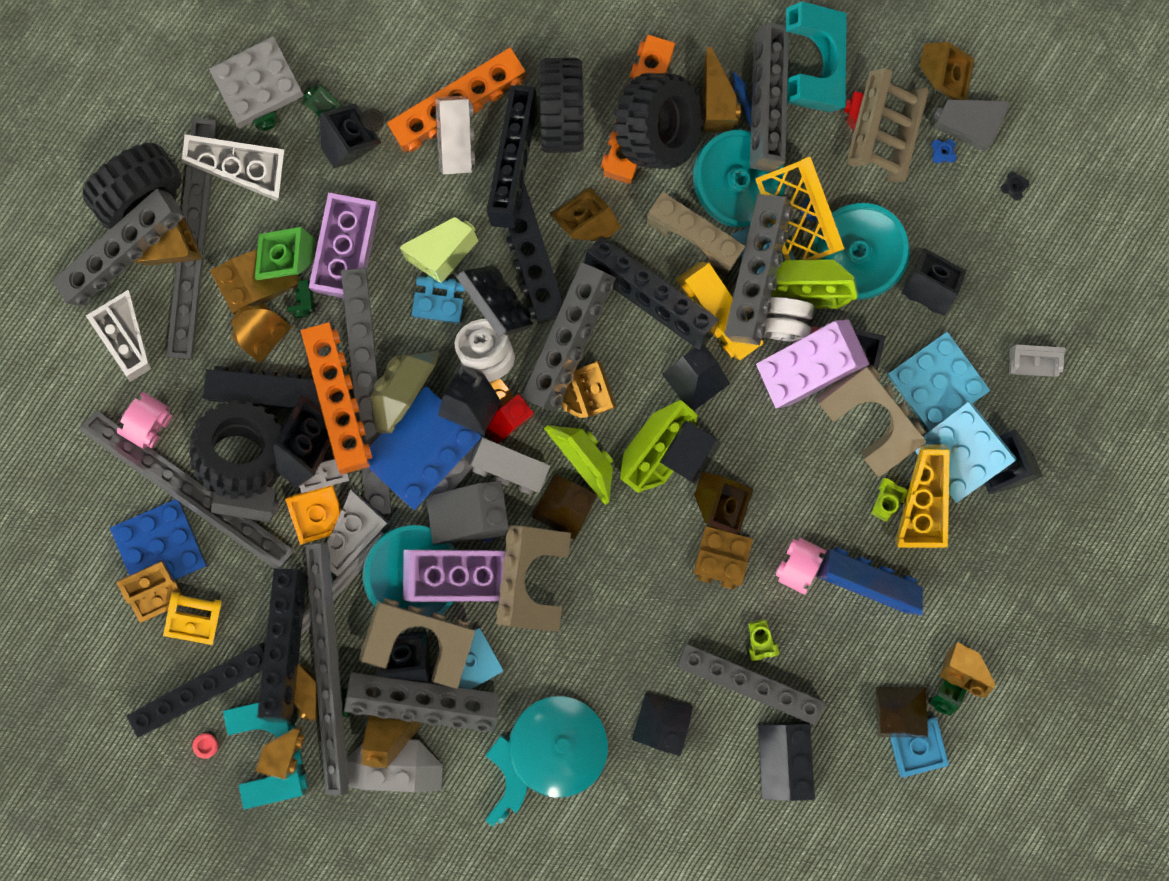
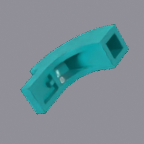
(515, 788)

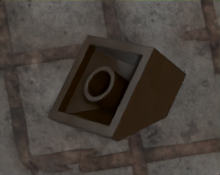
(722, 502)
(564, 506)
(901, 712)

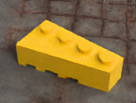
(708, 291)
(926, 506)

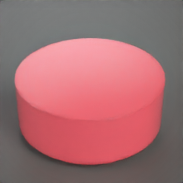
(205, 745)

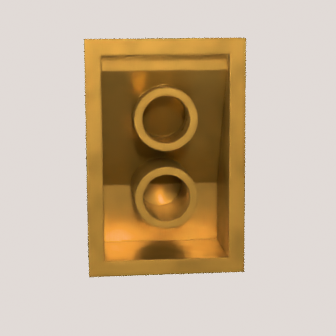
(719, 98)
(240, 287)

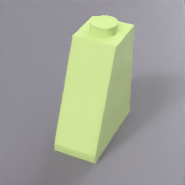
(441, 248)

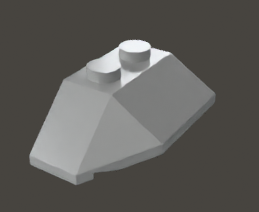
(411, 771)

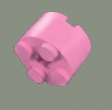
(144, 421)
(801, 565)

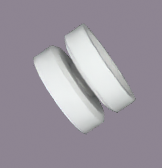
(788, 318)
(483, 350)

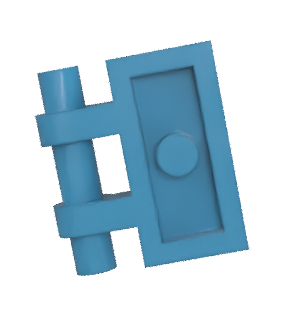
(438, 307)

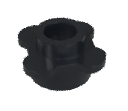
(1021, 182)

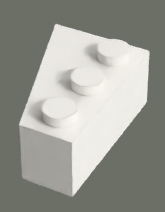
(120, 332)

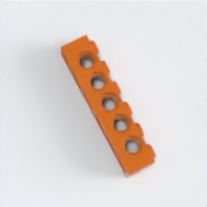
(652, 49)
(503, 63)
(315, 339)

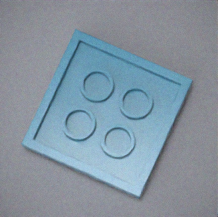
(938, 381)
(974, 450)

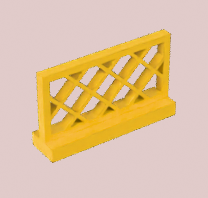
(819, 204)

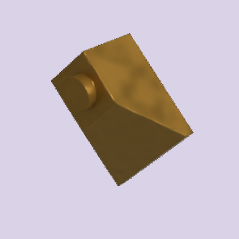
(947, 69)
(586, 217)

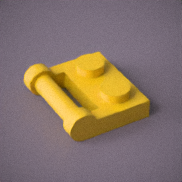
(192, 626)

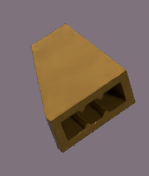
(174, 247)
(385, 740)

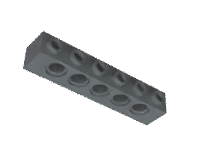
(769, 97)
(766, 210)
(103, 259)
(565, 326)
(750, 684)
(413, 694)

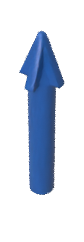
(739, 87)

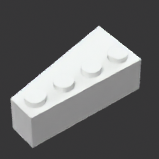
(240, 163)

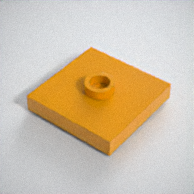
(314, 513)

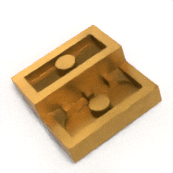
(149, 590)

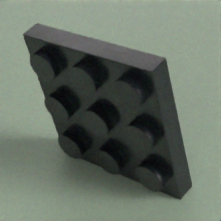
(495, 300)

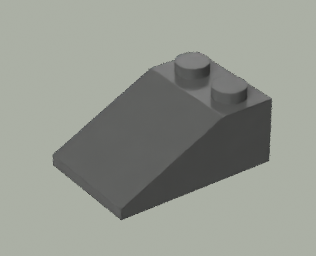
(468, 513)

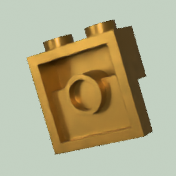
(722, 557)

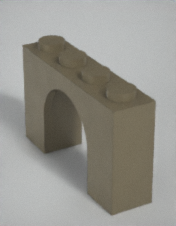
(671, 216)
(902, 435)
(515, 605)
(390, 620)

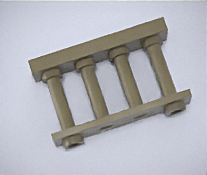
(868, 122)

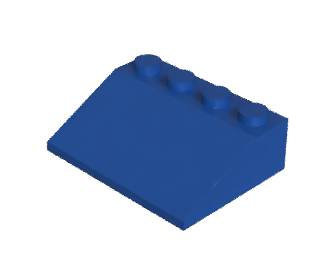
(420, 450)
(871, 582)

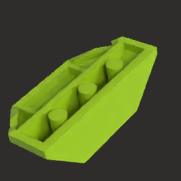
(815, 282)
(585, 457)
(642, 457)

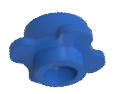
(938, 156)

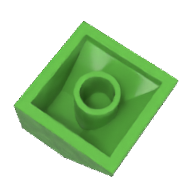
(284, 253)

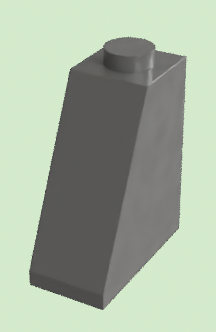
(971, 120)
(256, 508)

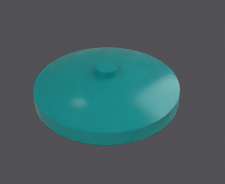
(726, 181)
(873, 245)
(385, 566)
(558, 746)

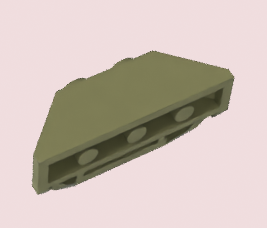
(399, 387)

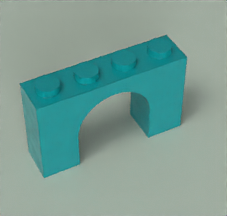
(828, 31)
(269, 788)

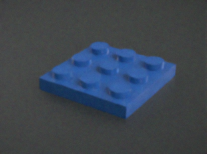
(160, 536)

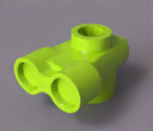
(891, 496)
(762, 645)

